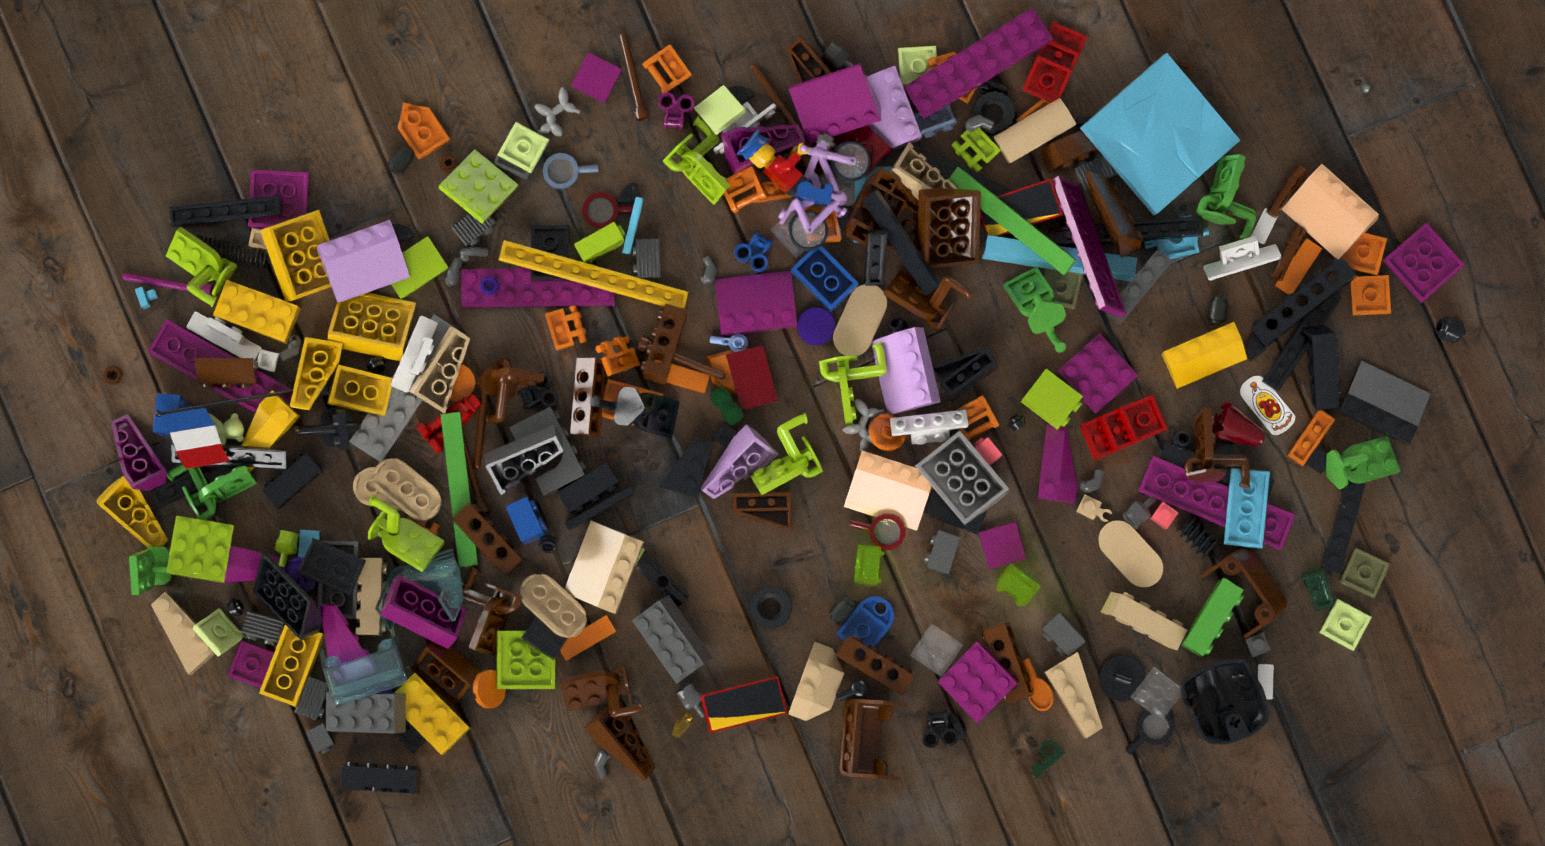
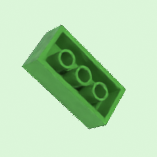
(1211, 618)

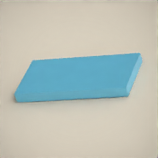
(1246, 509)

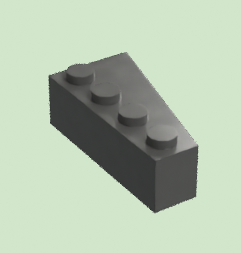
(522, 457)

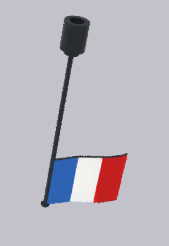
(195, 432)

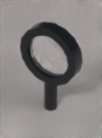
(1151, 731)

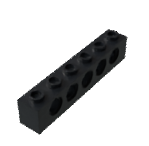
(1269, 336)

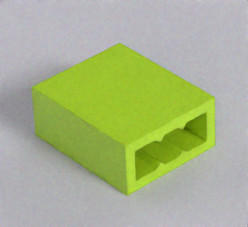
(600, 243)
(1052, 399)

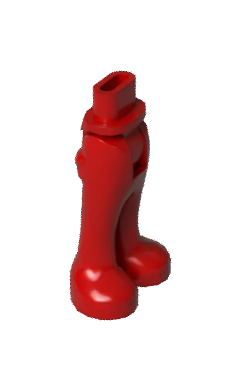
(465, 407)

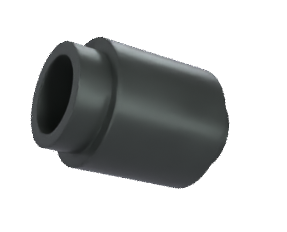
(401, 160)
(1218, 310)
(842, 610)

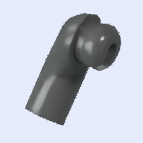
(465, 253)
(710, 272)
(293, 348)
(1093, 484)
(600, 762)

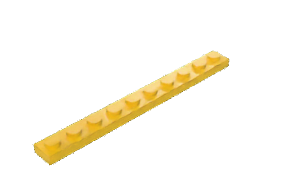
(592, 275)

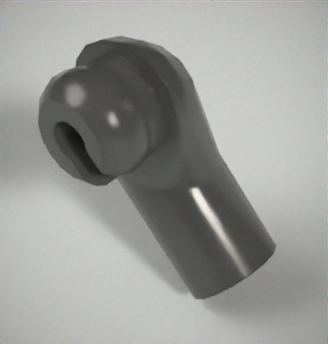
(978, 121)
(453, 272)

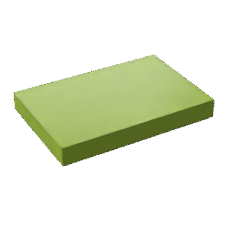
(422, 265)

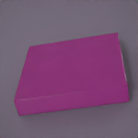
(596, 78)
(1002, 545)
(250, 664)

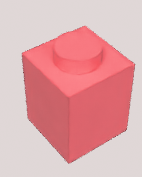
(987, 450)
(1164, 515)

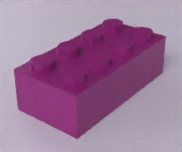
(421, 612)

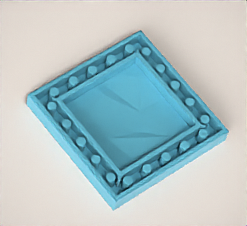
(1160, 134)

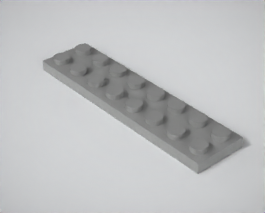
(381, 432)

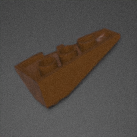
(621, 741)

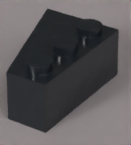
(964, 372)

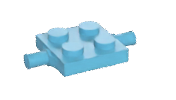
(1176, 247)

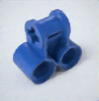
(756, 251)

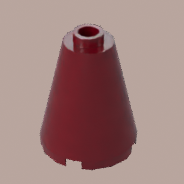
(1236, 427)

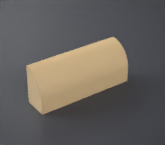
(1034, 130)

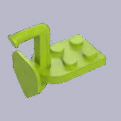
(696, 167)
(201, 262)
(845, 374)
(789, 466)
(403, 536)

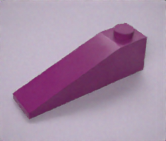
(781, 139)
(136, 457)
(1057, 470)
(243, 565)
(338, 638)

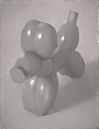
(550, 113)
(860, 427)

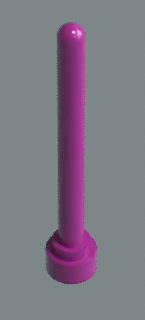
(208, 288)

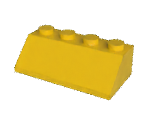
(1205, 355)

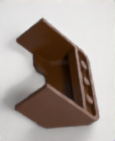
(1246, 561)
(862, 738)

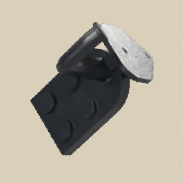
(645, 410)
(336, 428)

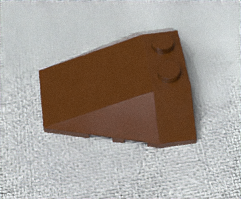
(897, 197)

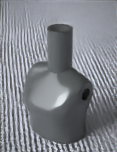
(836, 56)
(1138, 512)
(690, 698)

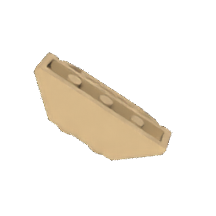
(818, 684)

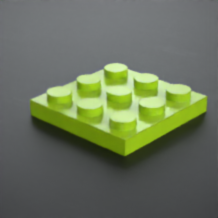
(478, 186)
(200, 549)
(521, 664)

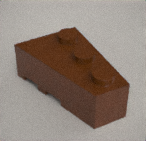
(806, 61)
(1067, 151)
(769, 508)

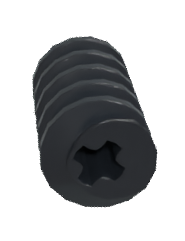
(1197, 537)

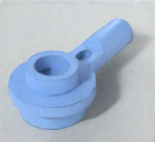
(736, 343)

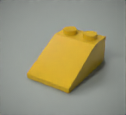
(360, 390)

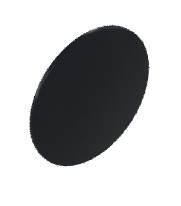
(1121, 677)

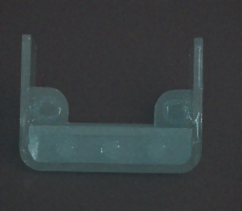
(439, 576)
(365, 674)

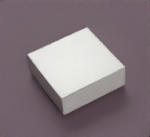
(267, 360)

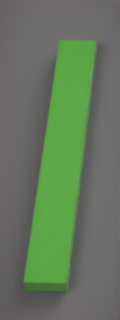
(1016, 223)
(458, 483)

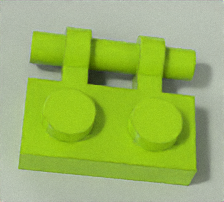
(981, 145)

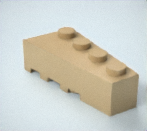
(917, 173)

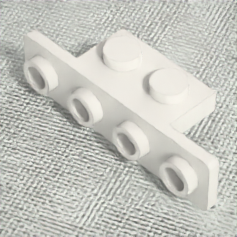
(748, 120)
(1241, 256)
(223, 336)
(415, 353)
(929, 427)

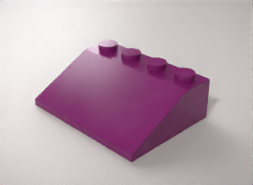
(836, 103)
(756, 303)

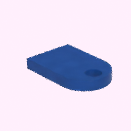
(867, 623)

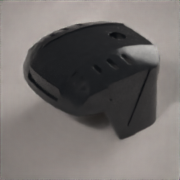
(1219, 693)

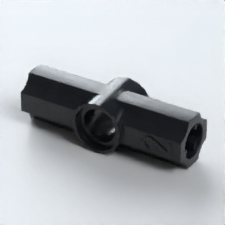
(653, 572)

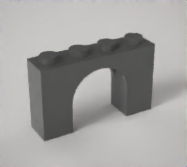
(1142, 283)
(569, 468)

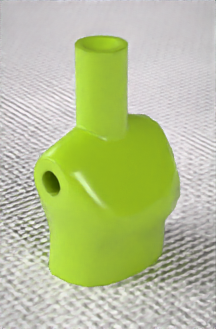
(286, 545)

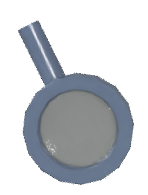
(562, 170)

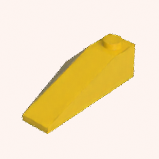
(315, 367)
(270, 423)
(132, 512)

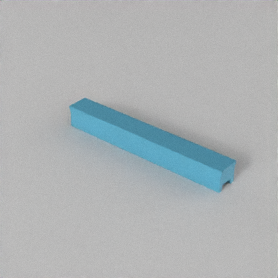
(1017, 252)

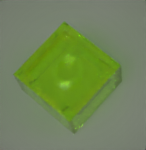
(867, 565)
(1017, 585)

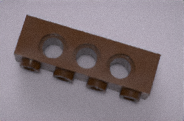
(659, 371)
(588, 383)
(463, 519)
(1011, 652)
(898, 684)

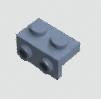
(940, 120)

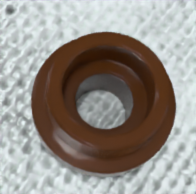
(450, 169)
(107, 373)

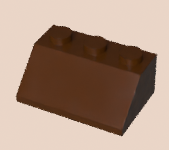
(226, 372)
(446, 671)

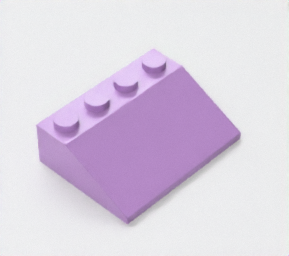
(898, 121)
(363, 261)
(909, 373)

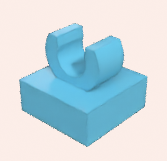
(145, 297)

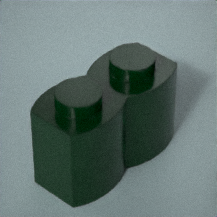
(723, 402)

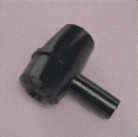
(859, 688)

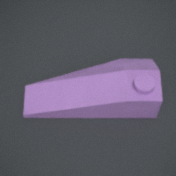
(742, 457)

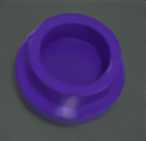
(489, 285)

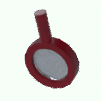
(602, 209)
(885, 530)

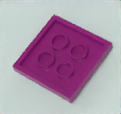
(289, 185)
(1423, 262)
(1097, 373)
(978, 682)

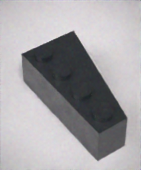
(1323, 367)
(380, 779)

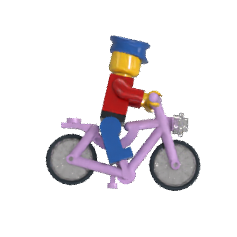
(849, 162)

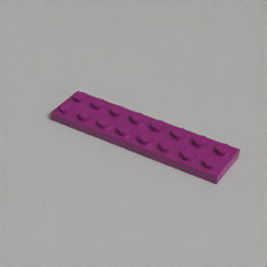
(978, 63)
(1089, 247)
(519, 291)
(181, 348)
(1206, 499)

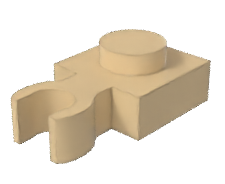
(1090, 508)

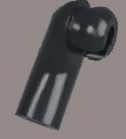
(992, 85)

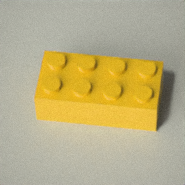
(257, 311)
(291, 666)
(432, 715)

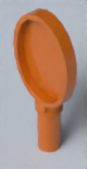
(1043, 694)

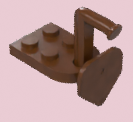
(909, 295)
(502, 381)
(1205, 456)
(493, 615)
(599, 689)

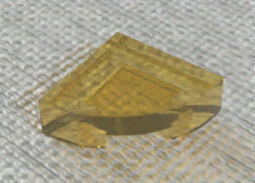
(681, 725)

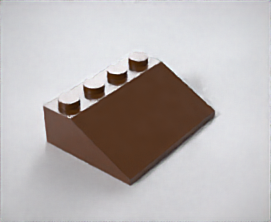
(1113, 214)
(949, 226)

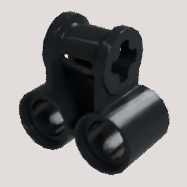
(537, 394)
(939, 729)

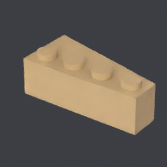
(441, 370)
(371, 587)
(1144, 620)
(178, 627)
(1074, 692)

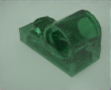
(1318, 588)
(1040, 767)

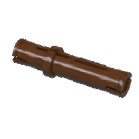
(1288, 188)
(1292, 246)

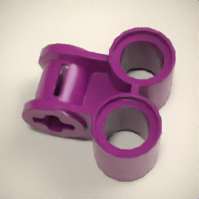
(675, 113)

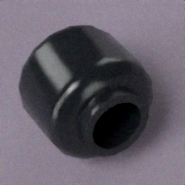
(1450, 329)

